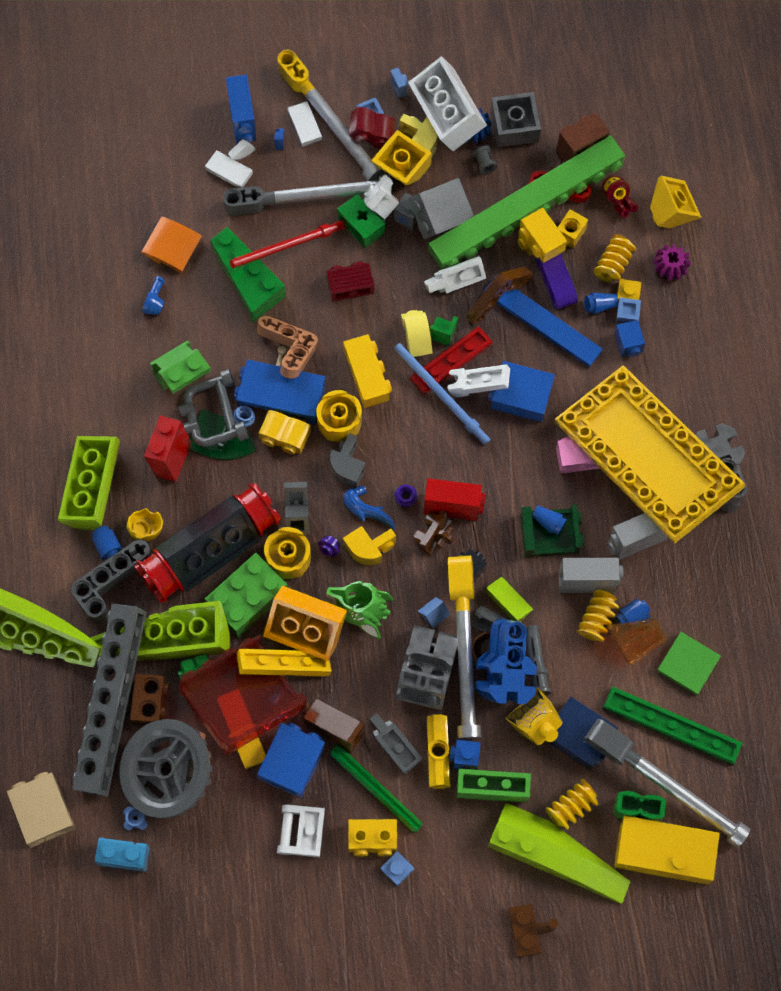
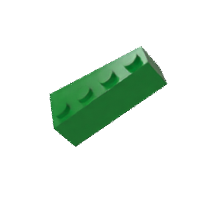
(253, 281)

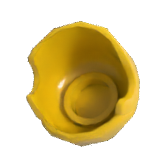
(144, 525)

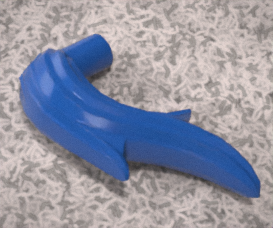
(363, 510)

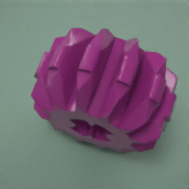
(677, 268)

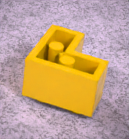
(541, 236)

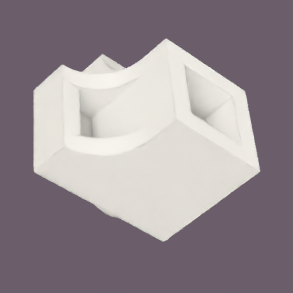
(380, 198)

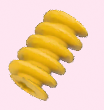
(614, 259)
(597, 615)
(572, 804)

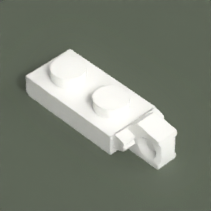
(457, 276)

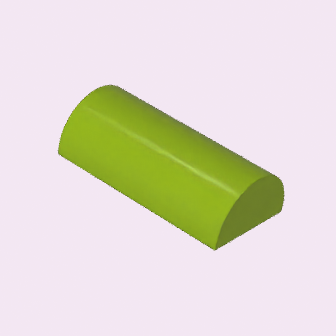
(89, 482)

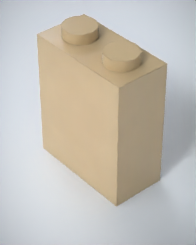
(40, 809)

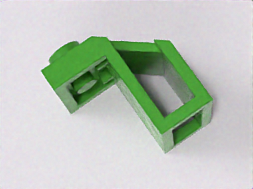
(179, 367)

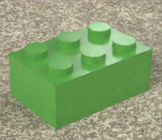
(247, 594)

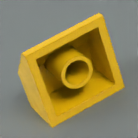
(403, 158)

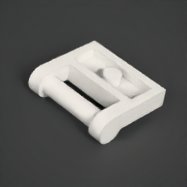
(309, 831)

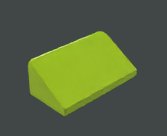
(508, 600)

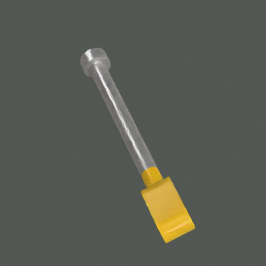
(298, 79)
(461, 591)

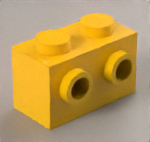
(373, 836)

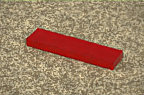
(454, 358)

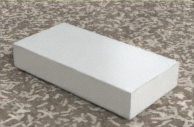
(304, 124)
(228, 169)

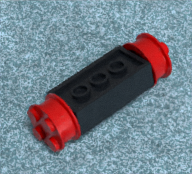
(208, 543)

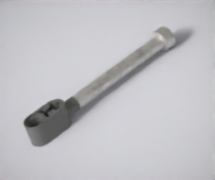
(287, 196)
(619, 750)

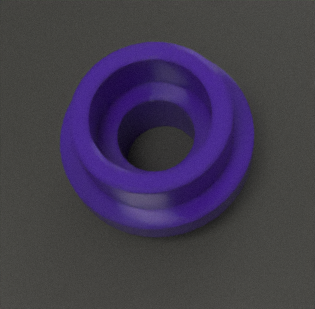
(405, 489)
(329, 546)

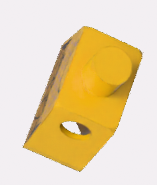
(536, 719)

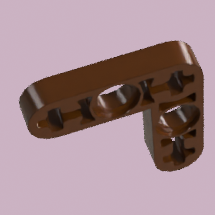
(502, 283)

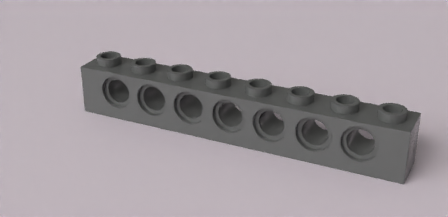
(114, 711)

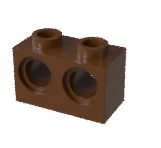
(143, 700)

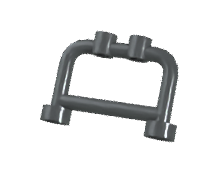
(188, 411)

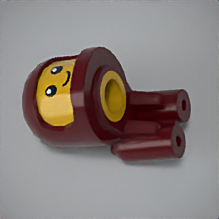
(617, 192)

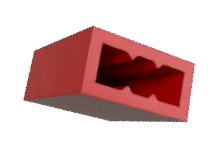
(167, 448)
(455, 498)

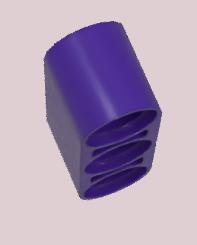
(558, 282)

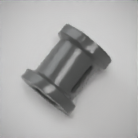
(484, 160)

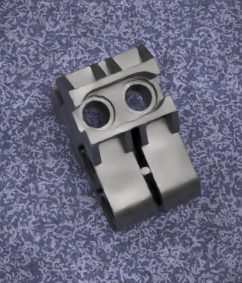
(730, 457)
(427, 668)

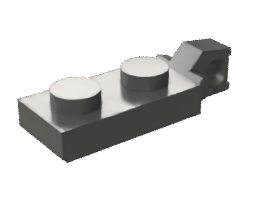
(395, 744)

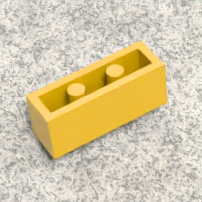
(367, 370)

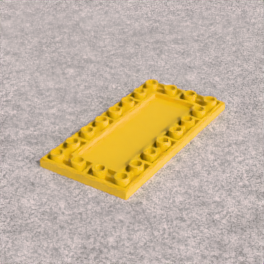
(649, 454)

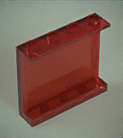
(239, 705)

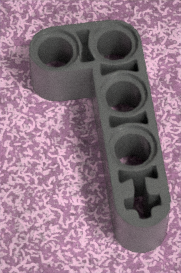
(114, 575)

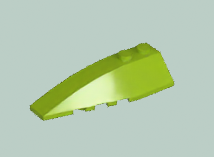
(38, 631)
(182, 633)
(555, 852)

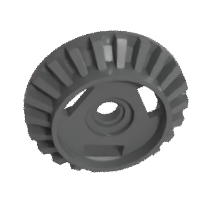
(141, 766)

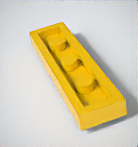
(281, 663)

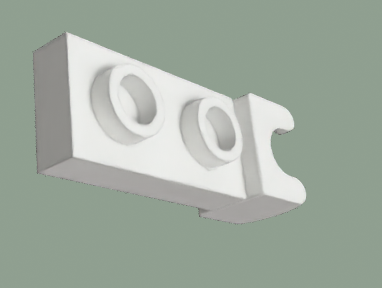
(479, 380)

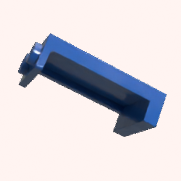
(268, 389)

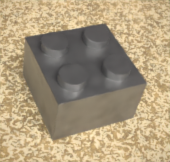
(515, 119)

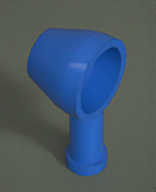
(153, 304)

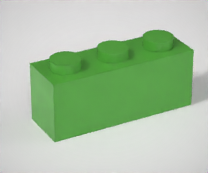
(493, 785)

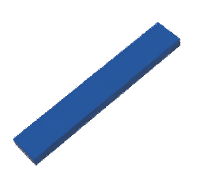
(550, 326)

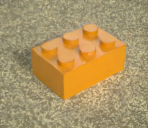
(305, 623)

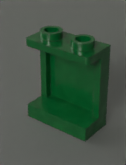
(540, 542)

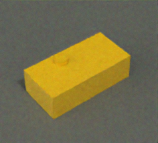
(666, 850)

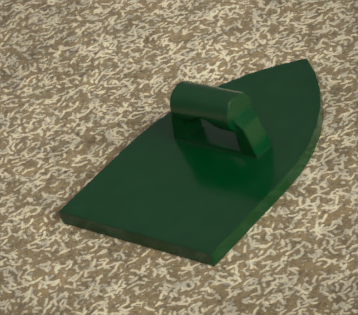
(214, 424)

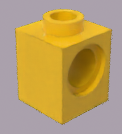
(575, 222)

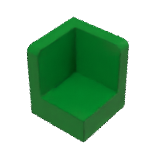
(443, 330)

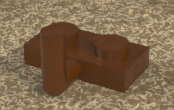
(526, 930)

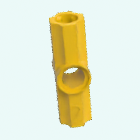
(438, 737)

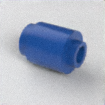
(105, 542)
(634, 611)

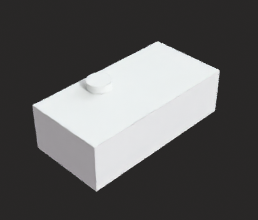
(447, 103)

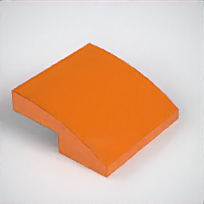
(171, 244)

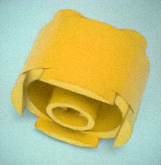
(342, 404)
(288, 540)

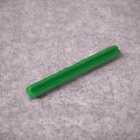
(376, 788)

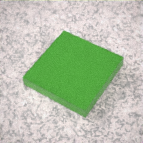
(688, 663)

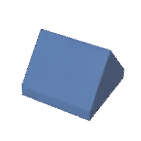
(434, 612)

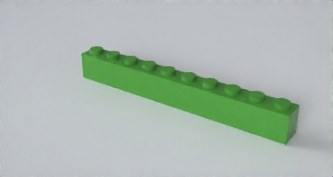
(542, 193)

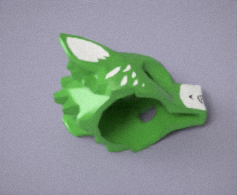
(362, 608)

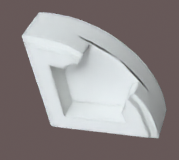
(241, 150)

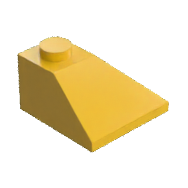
(673, 203)

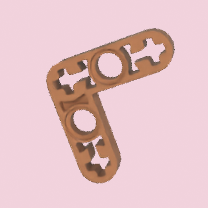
(267, 328)

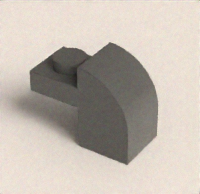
(345, 467)
(297, 506)

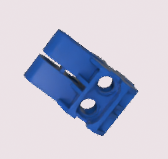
(506, 664)

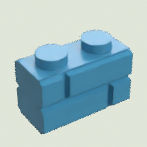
(122, 854)

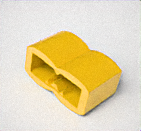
(284, 432)

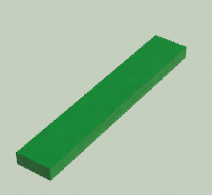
(672, 725)

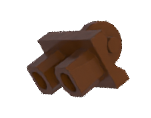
(437, 534)

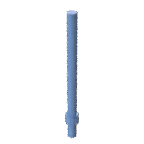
(471, 425)

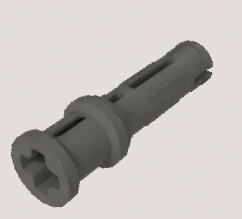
(535, 654)

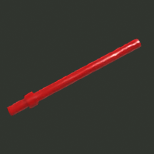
(322, 231)

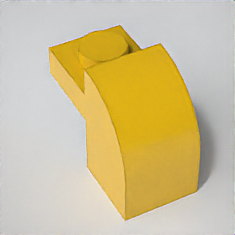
(364, 549)

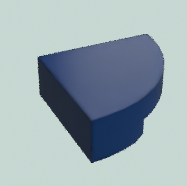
(279, 139)

